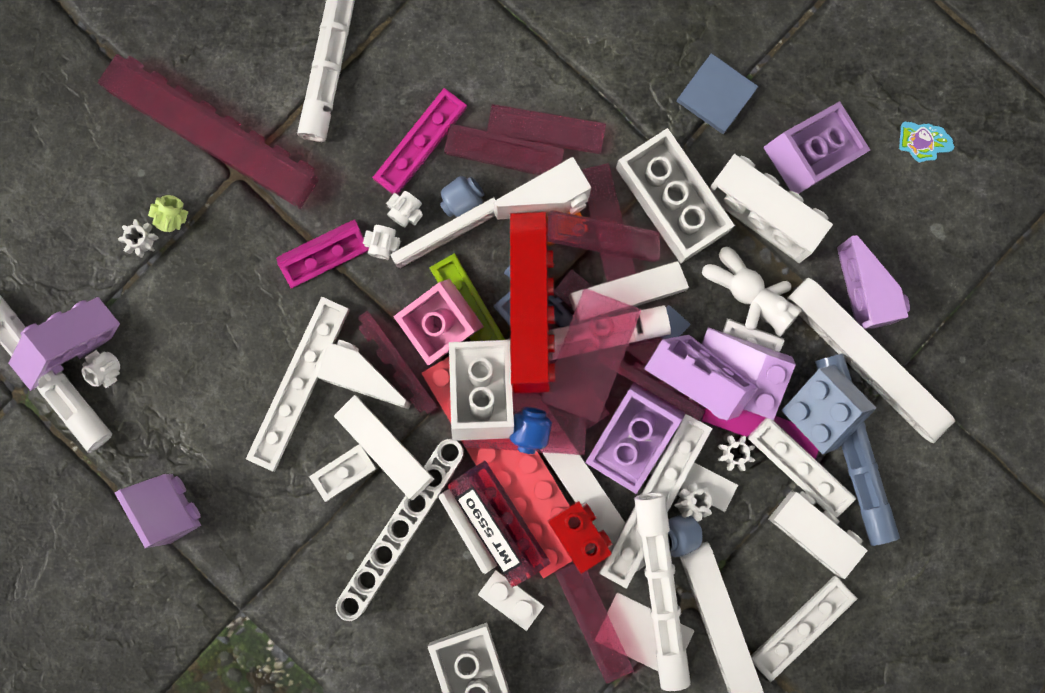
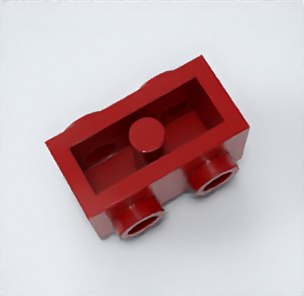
(576, 539)

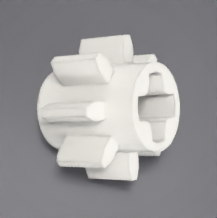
(404, 209)
(132, 232)
(381, 242)
(101, 369)
(744, 449)
(694, 502)

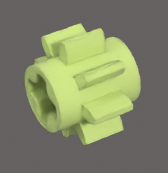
(168, 213)

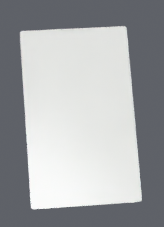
(637, 630)

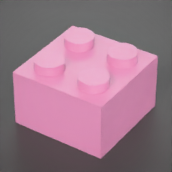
(437, 319)

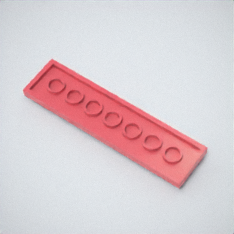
(521, 476)

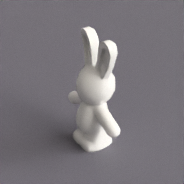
(749, 288)

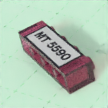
(498, 524)

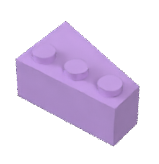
(61, 339)
(701, 376)

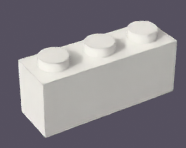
(818, 533)

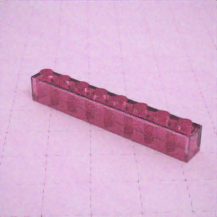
(209, 131)

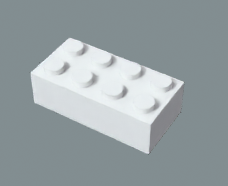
(674, 195)
(769, 208)
(468, 662)

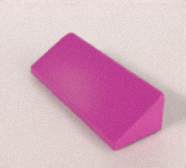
(322, 253)

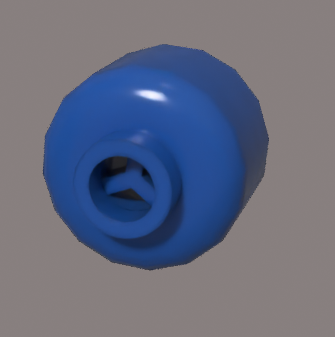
(531, 430)

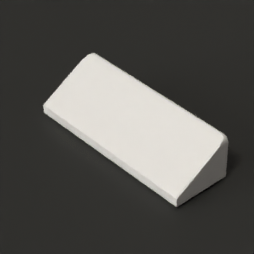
(467, 532)

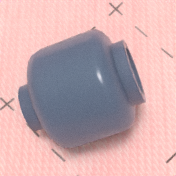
(461, 196)
(684, 535)

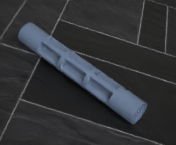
(865, 475)

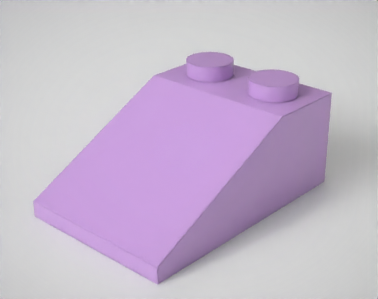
(816, 148)
(871, 289)
(759, 365)
(643, 418)
(159, 510)

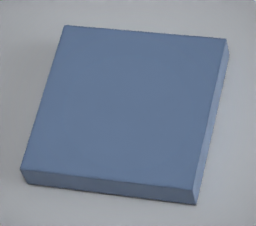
(717, 93)

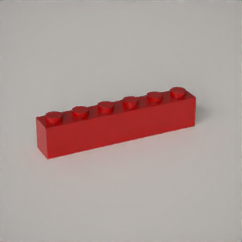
(530, 304)

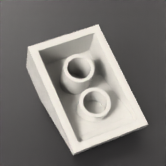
(558, 190)
(349, 369)
(481, 390)

